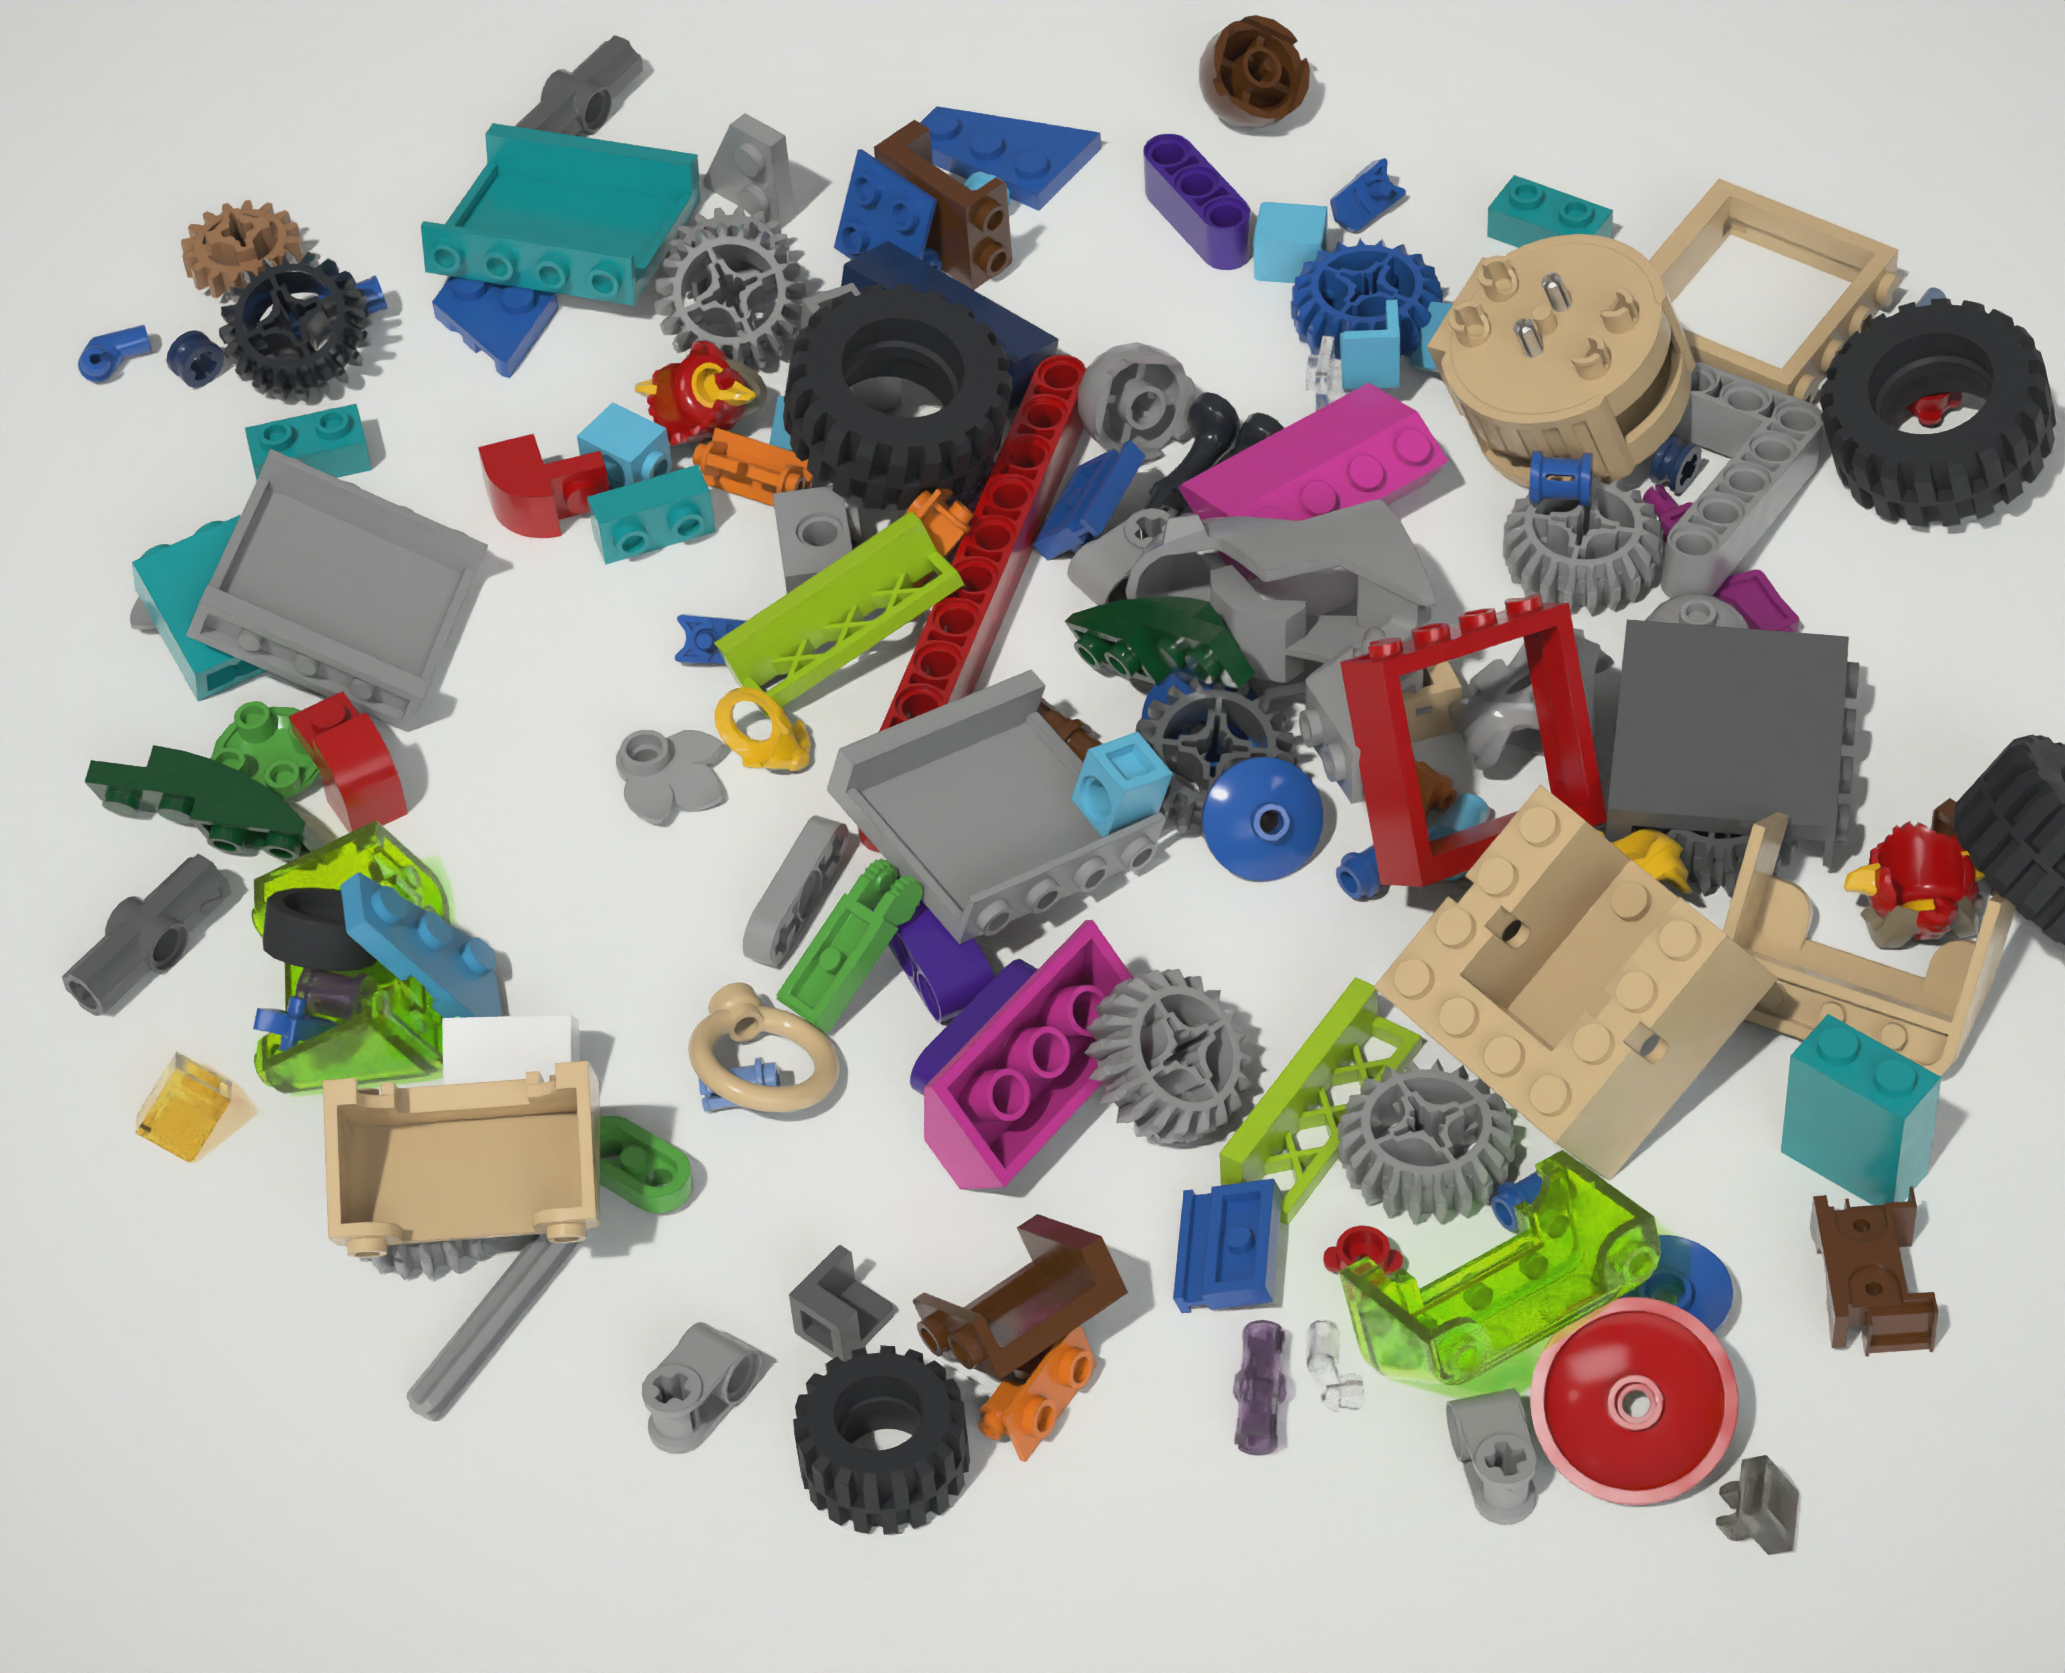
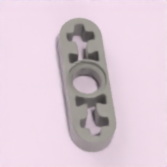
(795, 890)

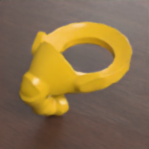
(784, 749)

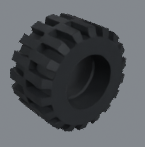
(890, 1483)

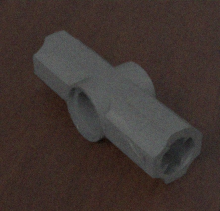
(585, 96)
(146, 934)

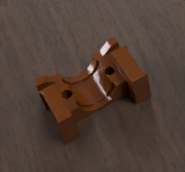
(1868, 1276)

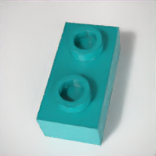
(1535, 212)
(323, 439)
(651, 514)

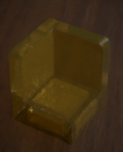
(183, 1107)

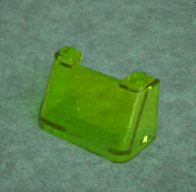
(398, 1027)
(1573, 1255)

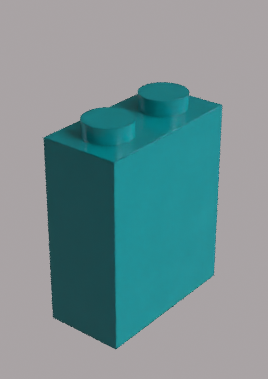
(170, 587)
(1859, 1113)

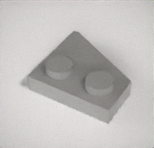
(753, 170)

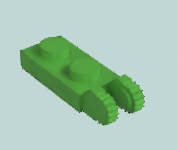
(850, 944)

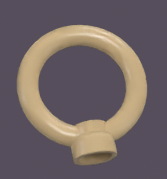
(740, 1014)

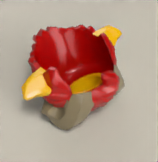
(702, 394)
(1918, 887)

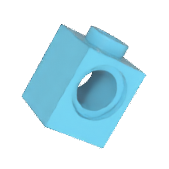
(629, 446)
(1121, 784)

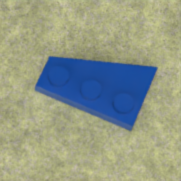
(1024, 154)

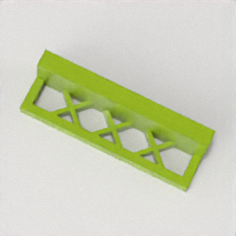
(833, 609)
(1303, 1085)

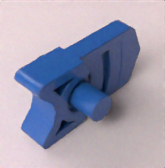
(1365, 197)
(700, 637)
(291, 1024)

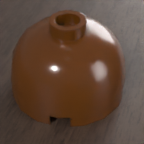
(1253, 73)

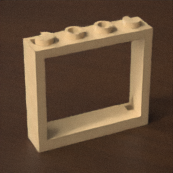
(1799, 236)

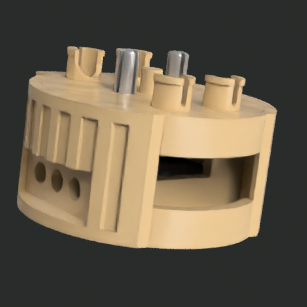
(1566, 356)

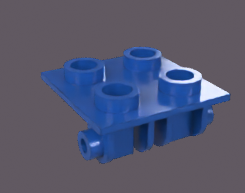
(884, 209)

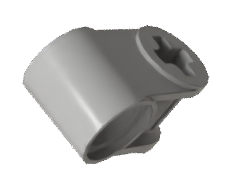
(1105, 564)
(697, 1387)
(1495, 1453)

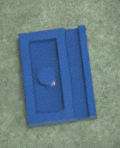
(1088, 501)
(1228, 1246)

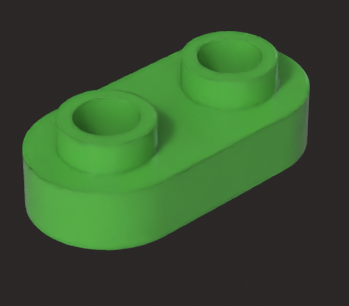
(642, 1165)

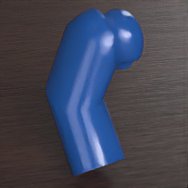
(108, 350)

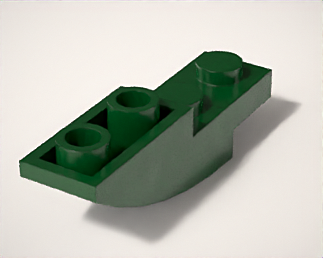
(1158, 636)
(217, 799)

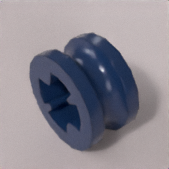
(191, 346)
(1675, 464)

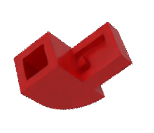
(536, 495)
(351, 761)

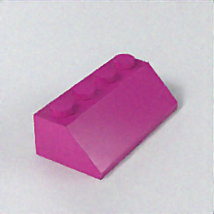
(1325, 462)
(1022, 1067)

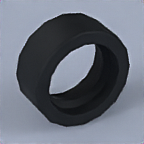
(310, 931)

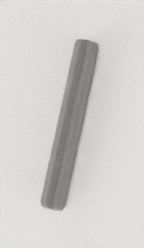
(486, 1326)

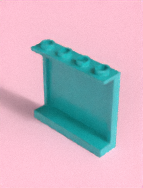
(566, 215)

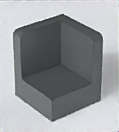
(836, 1309)

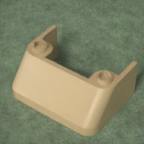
(1906, 1012)

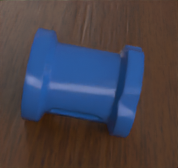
(1543, 467)

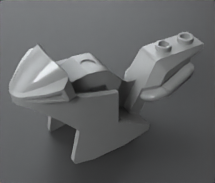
(1277, 636)

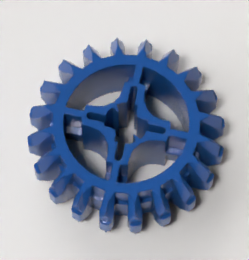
(1351, 290)

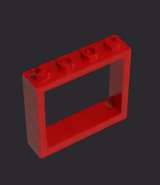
(1386, 749)

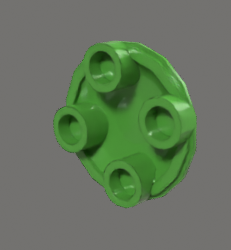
(266, 749)

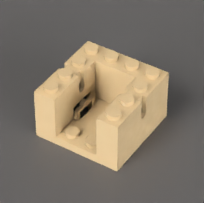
(1564, 974)

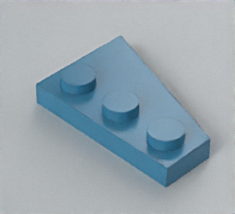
(422, 945)

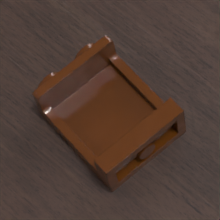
(968, 225)
(1031, 1309)

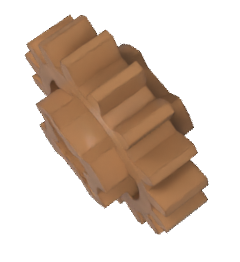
(237, 242)

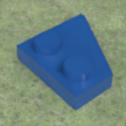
(495, 318)

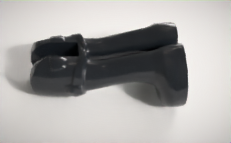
(1215, 434)

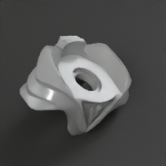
(1505, 708)

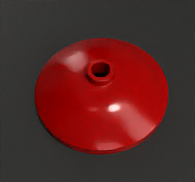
(1622, 1351)

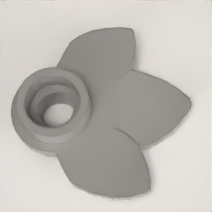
(668, 772)

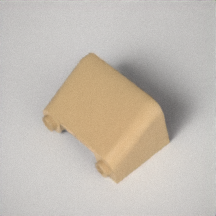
(462, 1160)

